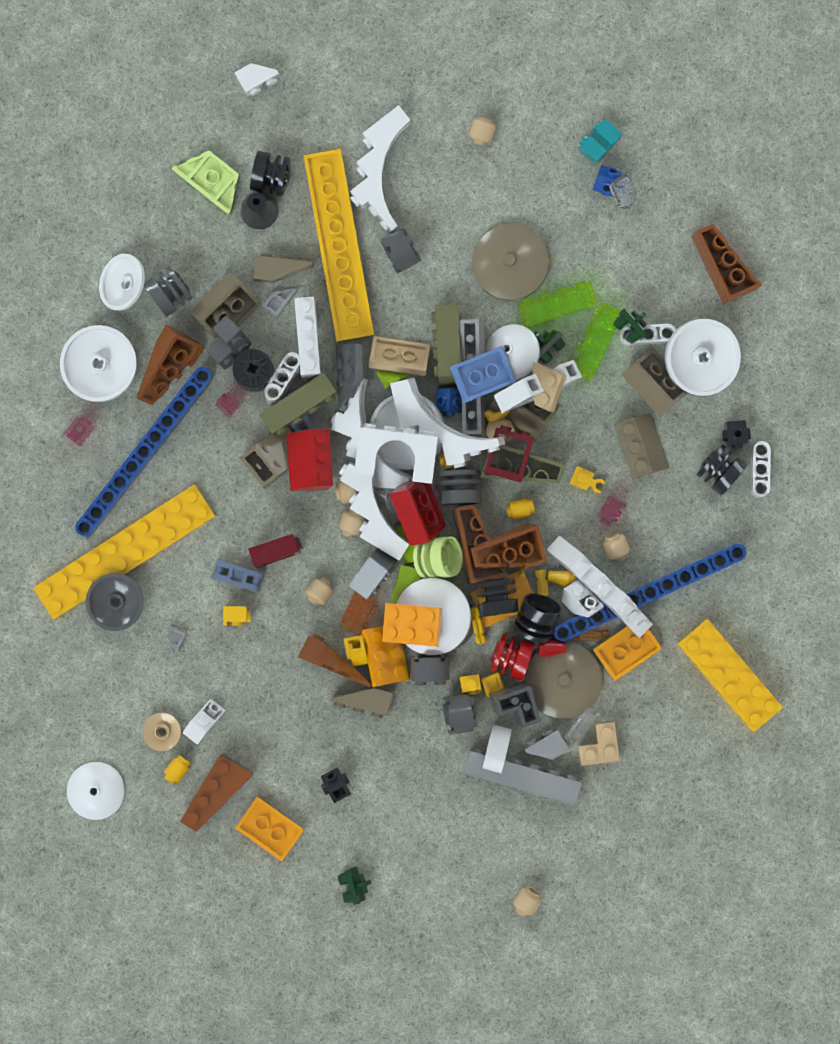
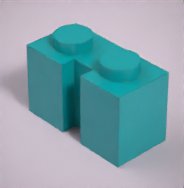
(600, 141)

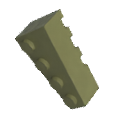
(448, 343)
(299, 403)
(537, 467)

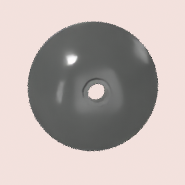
(101, 606)

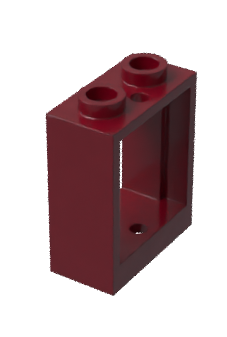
(523, 435)
(275, 550)

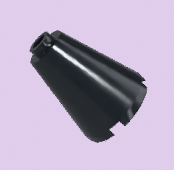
(259, 210)

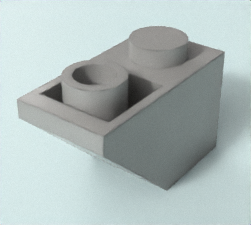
(549, 746)

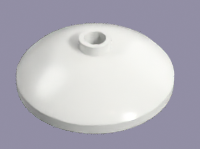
(121, 282)
(523, 348)
(109, 790)

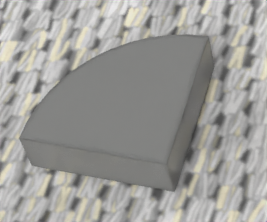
(176, 637)

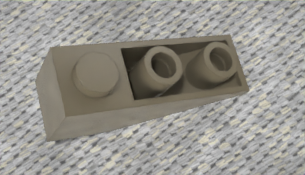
(275, 269)
(371, 700)

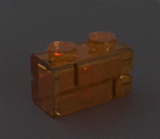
(358, 613)

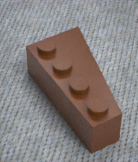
(723, 265)
(470, 534)
(218, 787)

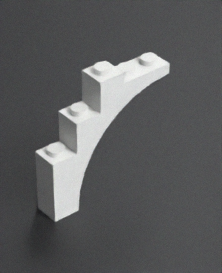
(380, 139)
(416, 415)
(349, 424)
(377, 529)
(600, 585)

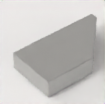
(278, 301)

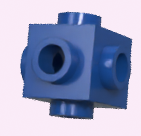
(605, 178)
(448, 401)

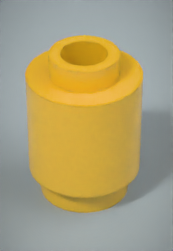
(520, 508)
(176, 769)

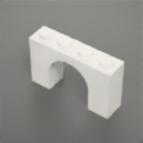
(307, 337)
(529, 387)
(422, 444)

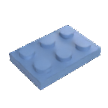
(482, 374)

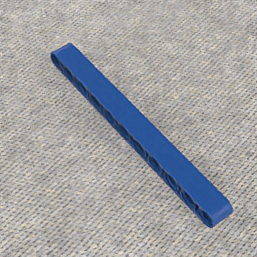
(135, 456)
(658, 589)

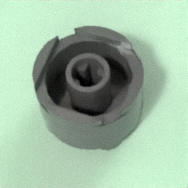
(400, 250)
(430, 669)
(459, 713)

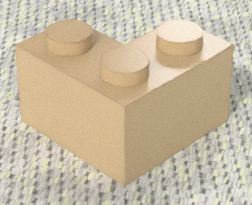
(604, 749)

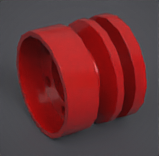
(512, 657)

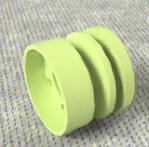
(438, 557)

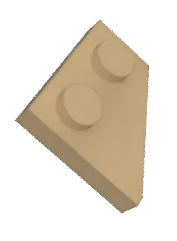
(552, 385)

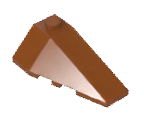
(169, 358)
(513, 548)
(324, 656)

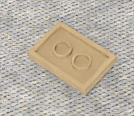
(399, 356)

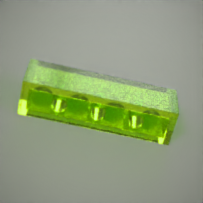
(557, 305)
(597, 340)

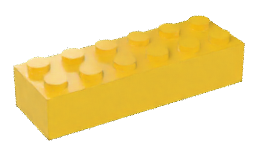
(729, 675)

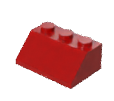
(309, 460)
(417, 511)

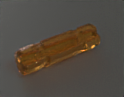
(592, 635)

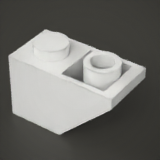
(255, 77)
(580, 600)
(203, 721)

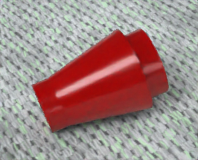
(551, 648)

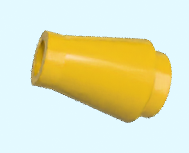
(562, 578)

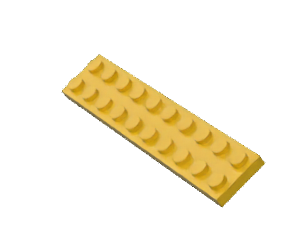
(338, 245)
(125, 550)

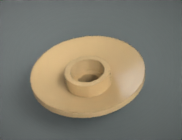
(152, 727)

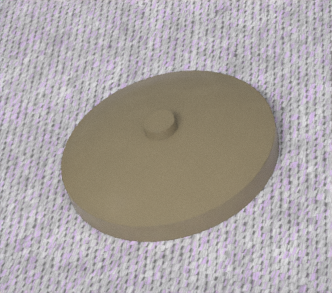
(510, 262)
(564, 681)

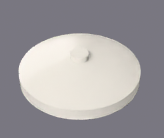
(702, 357)
(98, 363)
(397, 451)
(455, 612)

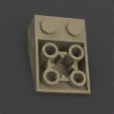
(268, 458)

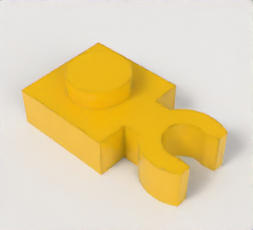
(583, 479)
(491, 683)

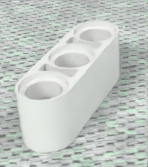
(656, 330)
(283, 370)
(764, 460)
(497, 748)

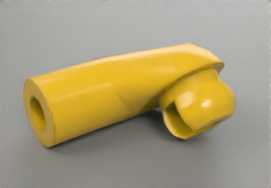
(492, 417)

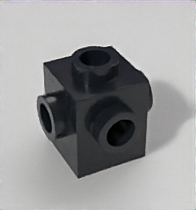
(742, 431)
(335, 785)

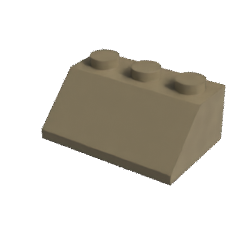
(227, 299)
(653, 382)
(528, 416)
(641, 446)

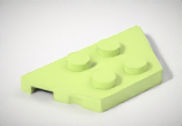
(211, 179)

